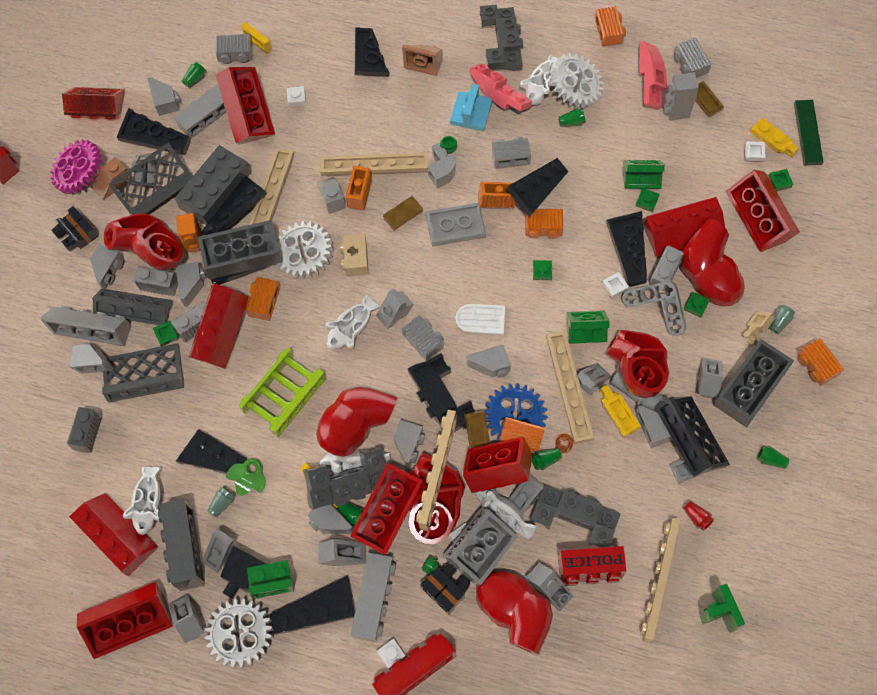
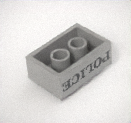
(480, 546)

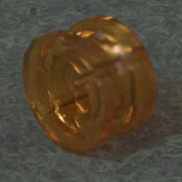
(565, 437)

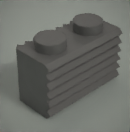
(84, 430)

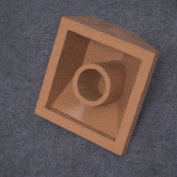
(422, 58)

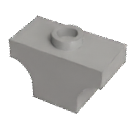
(394, 308)

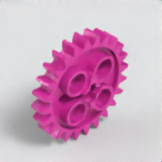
(76, 166)

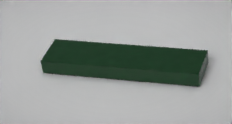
(808, 132)

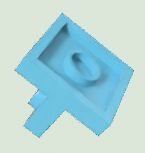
(471, 109)

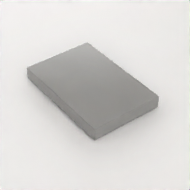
(455, 224)

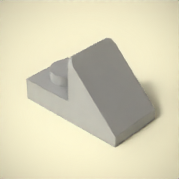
(593, 378)
(526, 494)
(217, 550)

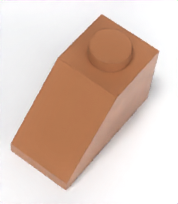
(106, 174)

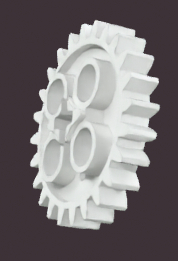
(576, 75)
(318, 244)
(220, 637)

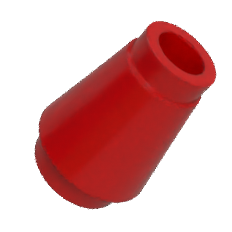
(698, 515)

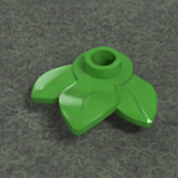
(245, 479)

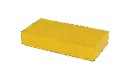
(257, 38)

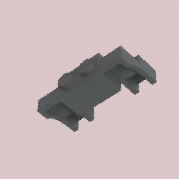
(507, 34)
(346, 485)
(578, 511)

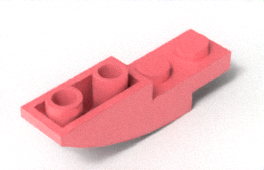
(654, 74)
(495, 88)

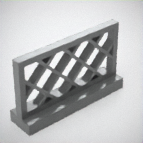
(164, 191)
(143, 385)

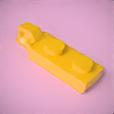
(774, 138)
(619, 412)

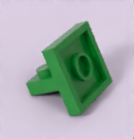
(643, 173)
(587, 327)
(269, 579)
(723, 607)

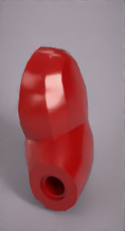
(146, 238)
(708, 267)
(641, 362)
(349, 419)
(447, 504)
(518, 607)

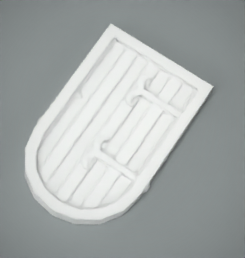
(481, 319)

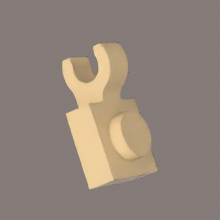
(757, 324)

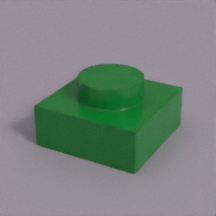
(780, 179)
(647, 200)
(542, 269)
(696, 304)
(165, 333)

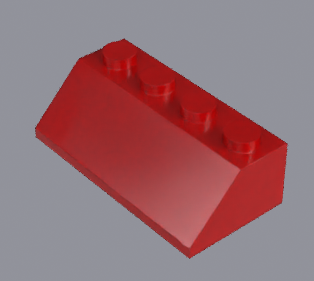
(245, 104)
(762, 210)
(679, 224)
(218, 326)
(386, 508)
(115, 536)
(124, 620)
(416, 668)

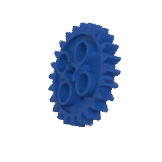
(497, 412)

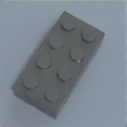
(212, 184)
(239, 249)
(753, 383)
(181, 545)

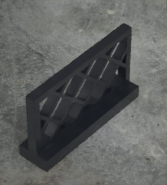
(683, 434)

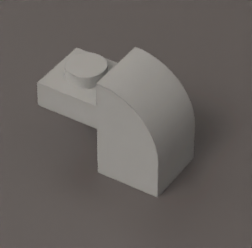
(443, 169)

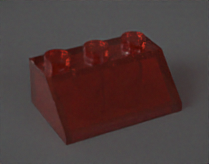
(93, 102)

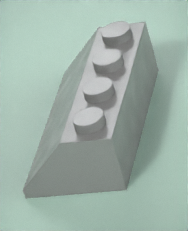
(87, 325)

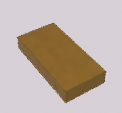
(707, 100)
(402, 213)
(477, 429)

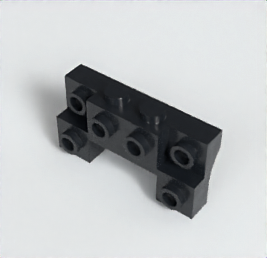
(434, 393)

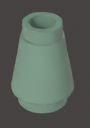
(783, 317)
(220, 502)

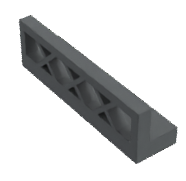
(132, 306)

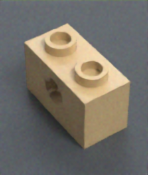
(356, 264)

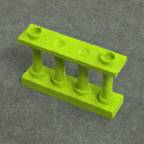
(290, 409)

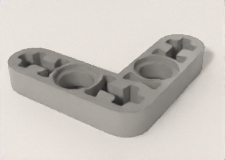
(665, 299)

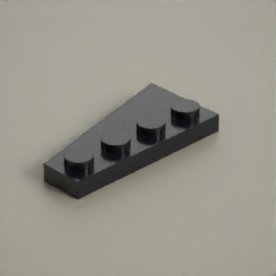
(145, 132)
(536, 186)
(235, 206)
(630, 246)
(316, 609)

